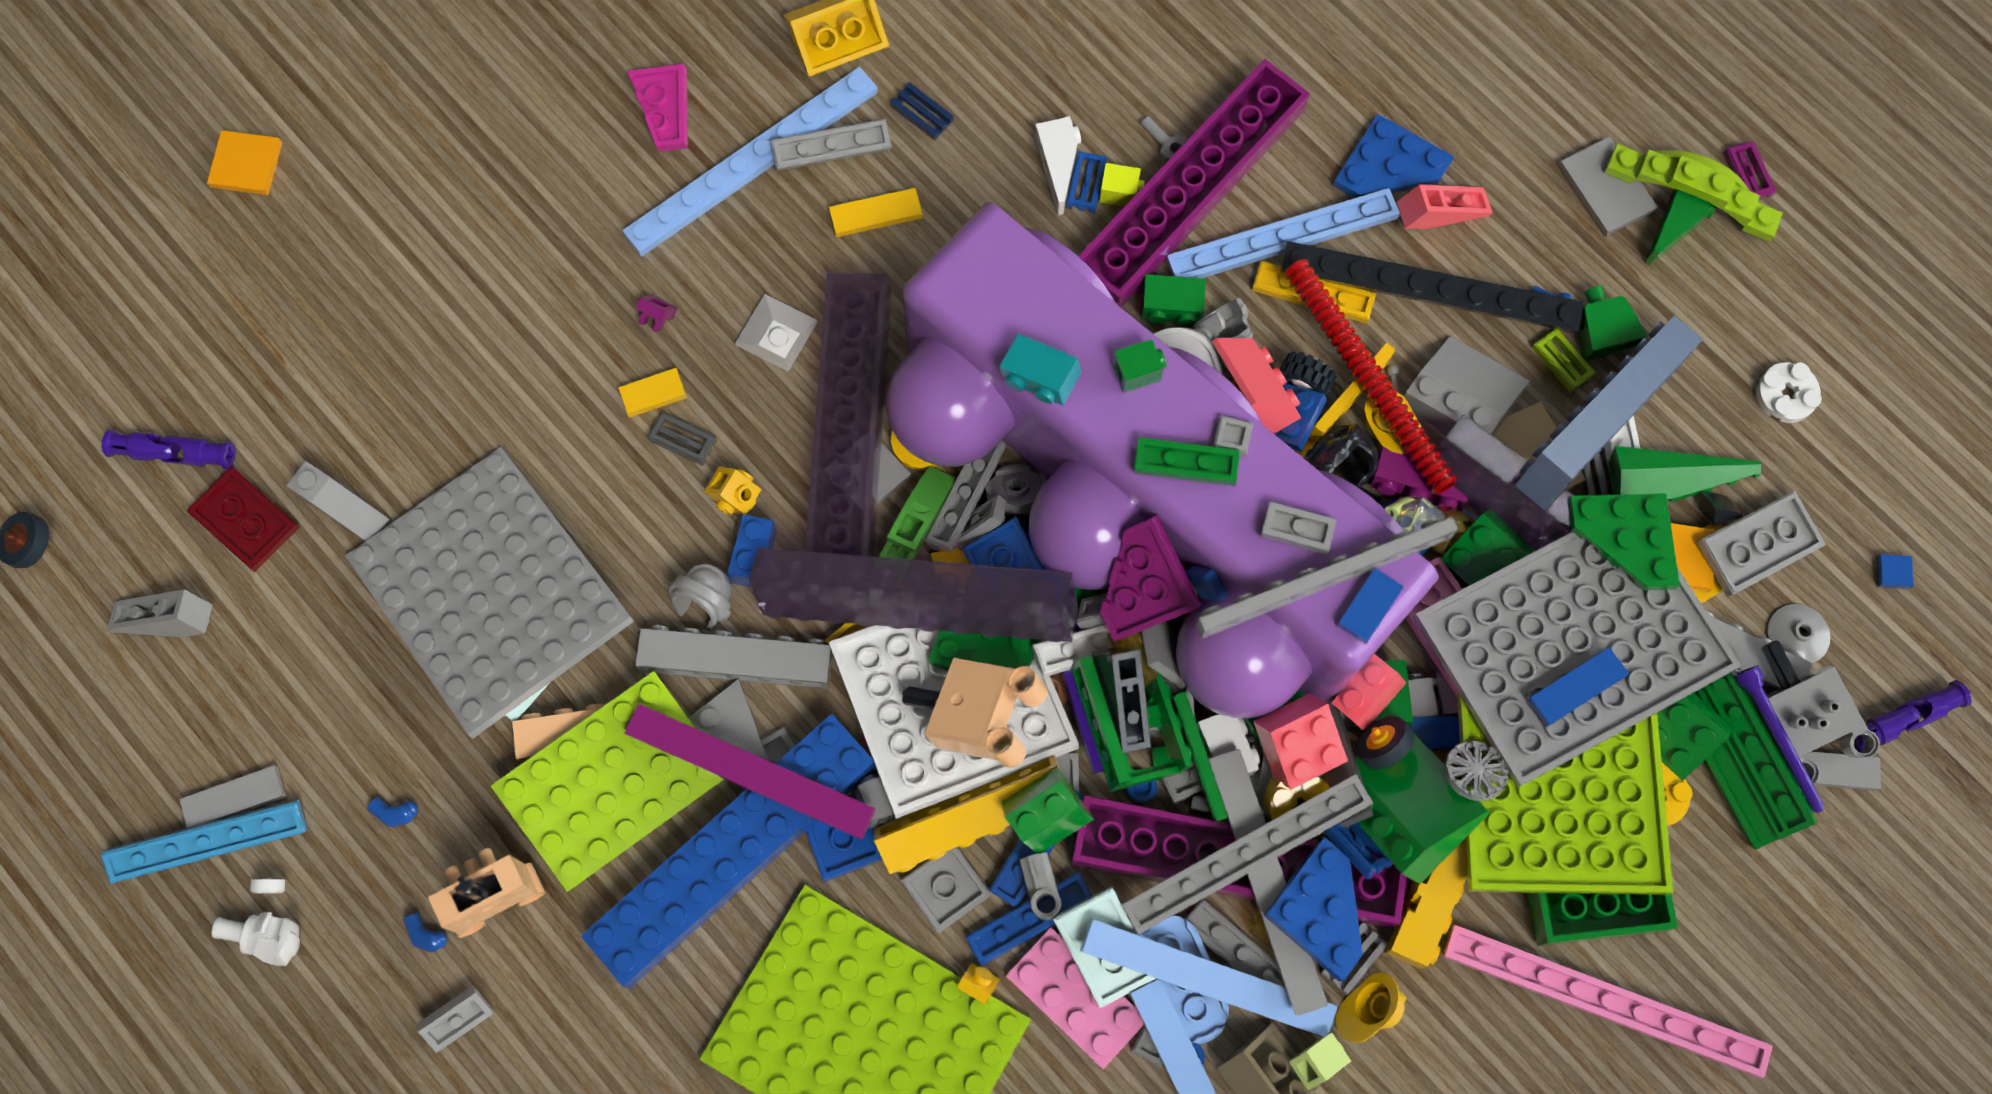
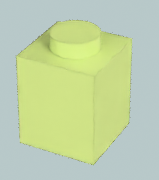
(1320, 1061)

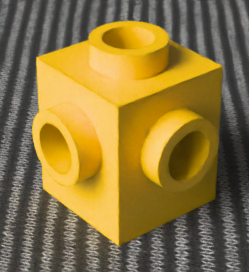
(732, 491)

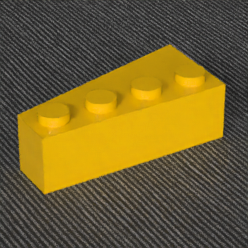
(1428, 911)

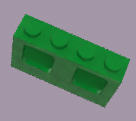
(1160, 716)

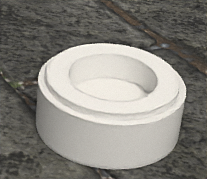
(267, 886)

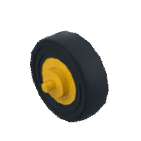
(1384, 742)

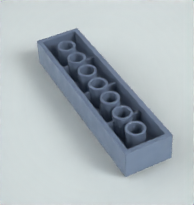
(1606, 411)

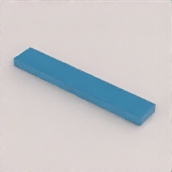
(204, 841)

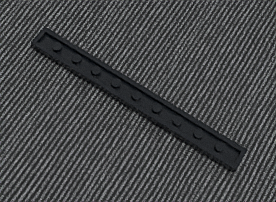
(1437, 287)

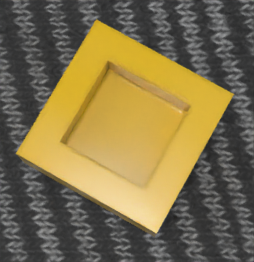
(978, 983)

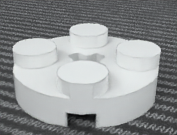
(1798, 378)

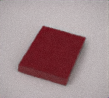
(243, 519)

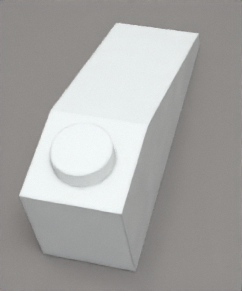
(1058, 150)

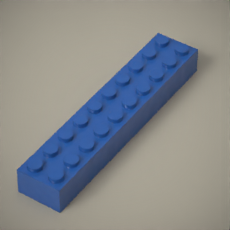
(720, 859)

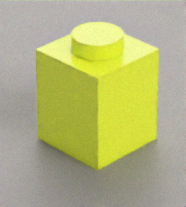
(1120, 184)

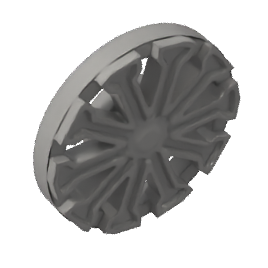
(1476, 771)

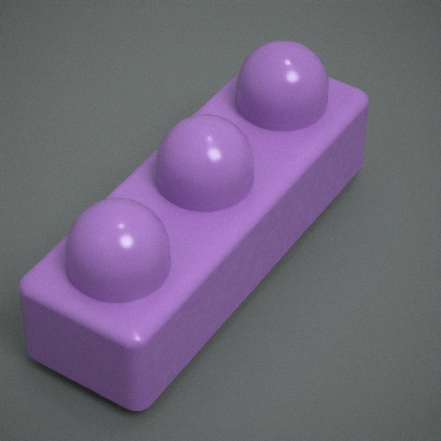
(955, 408)

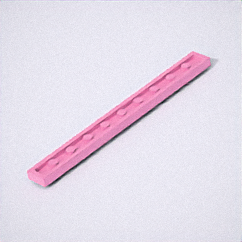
(1608, 1001)

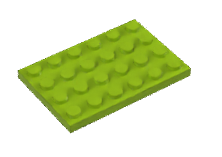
(600, 788)

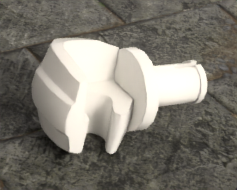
(264, 936)

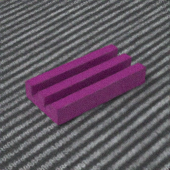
(1740, 166)

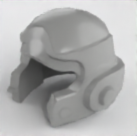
(1226, 322)
(705, 586)

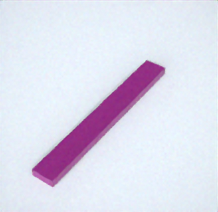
(750, 771)

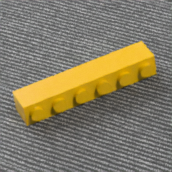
(952, 821)

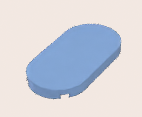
(1199, 1014)

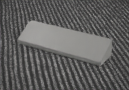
(962, 501)

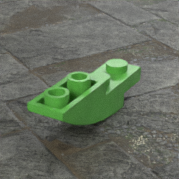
(918, 515)

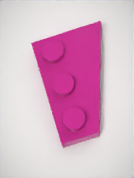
(664, 104)

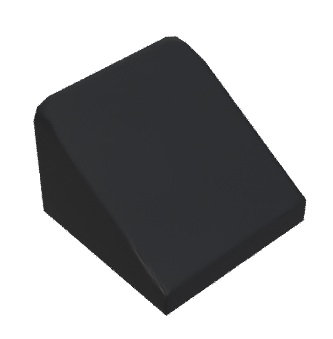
(1718, 508)

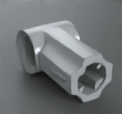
(1040, 883)

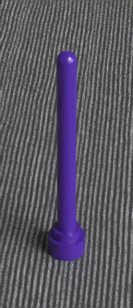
(1752, 682)

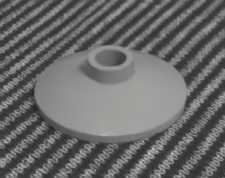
(1785, 626)

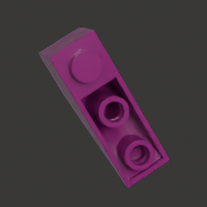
(1399, 477)

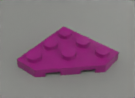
(1146, 582)

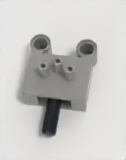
(1815, 710)

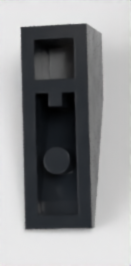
(1124, 692)

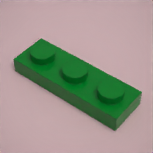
(1187, 461)

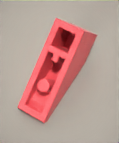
(1442, 205)

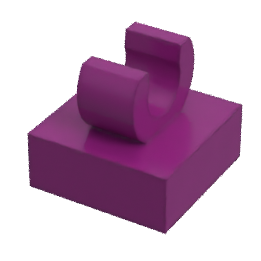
(657, 309)

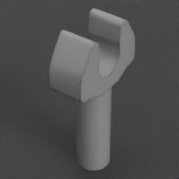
(1163, 138)

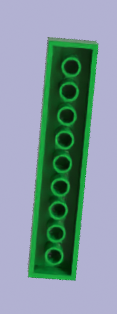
(1686, 729)

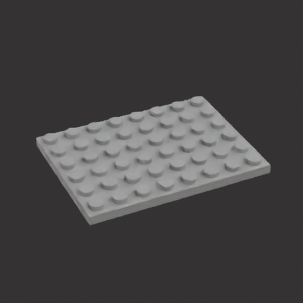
(488, 591)
(1551, 616)

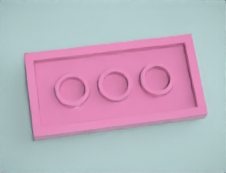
(1059, 990)

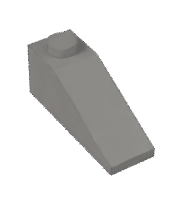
(336, 502)
(161, 614)

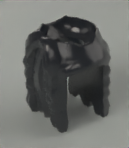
(1348, 447)

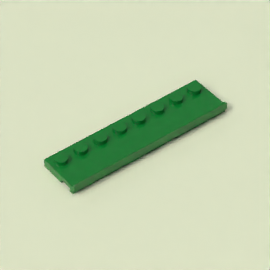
(1753, 769)

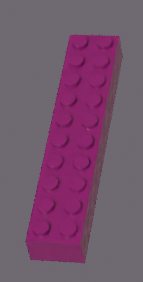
(1194, 180)
(1163, 843)

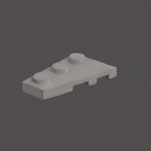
(730, 720)

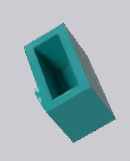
(1040, 370)

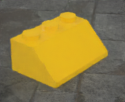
(835, 32)

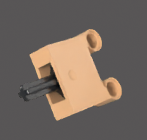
(976, 707)
(484, 892)

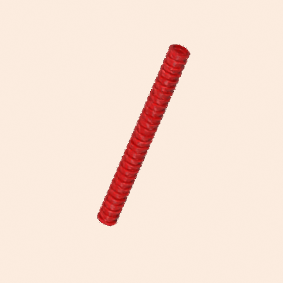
(1370, 376)

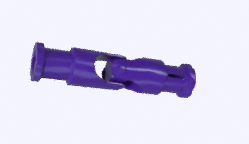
(150, 447)
(1931, 705)

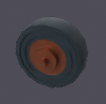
(23, 540)

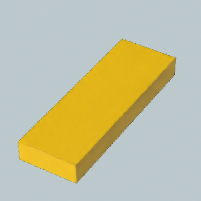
(875, 212)

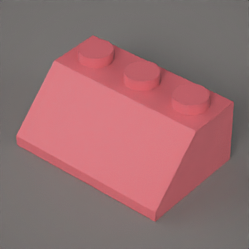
(1259, 382)

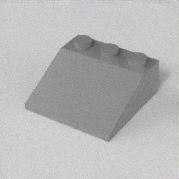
(1465, 383)

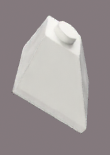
(776, 332)

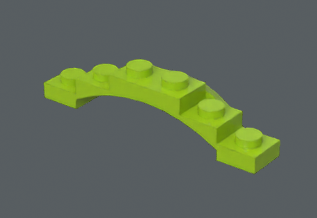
(1700, 178)

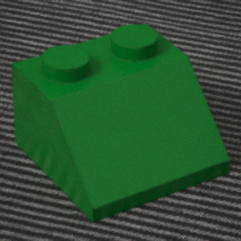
(1046, 811)

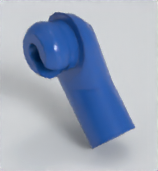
(394, 815)
(421, 937)

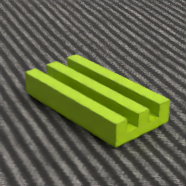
(1556, 368)

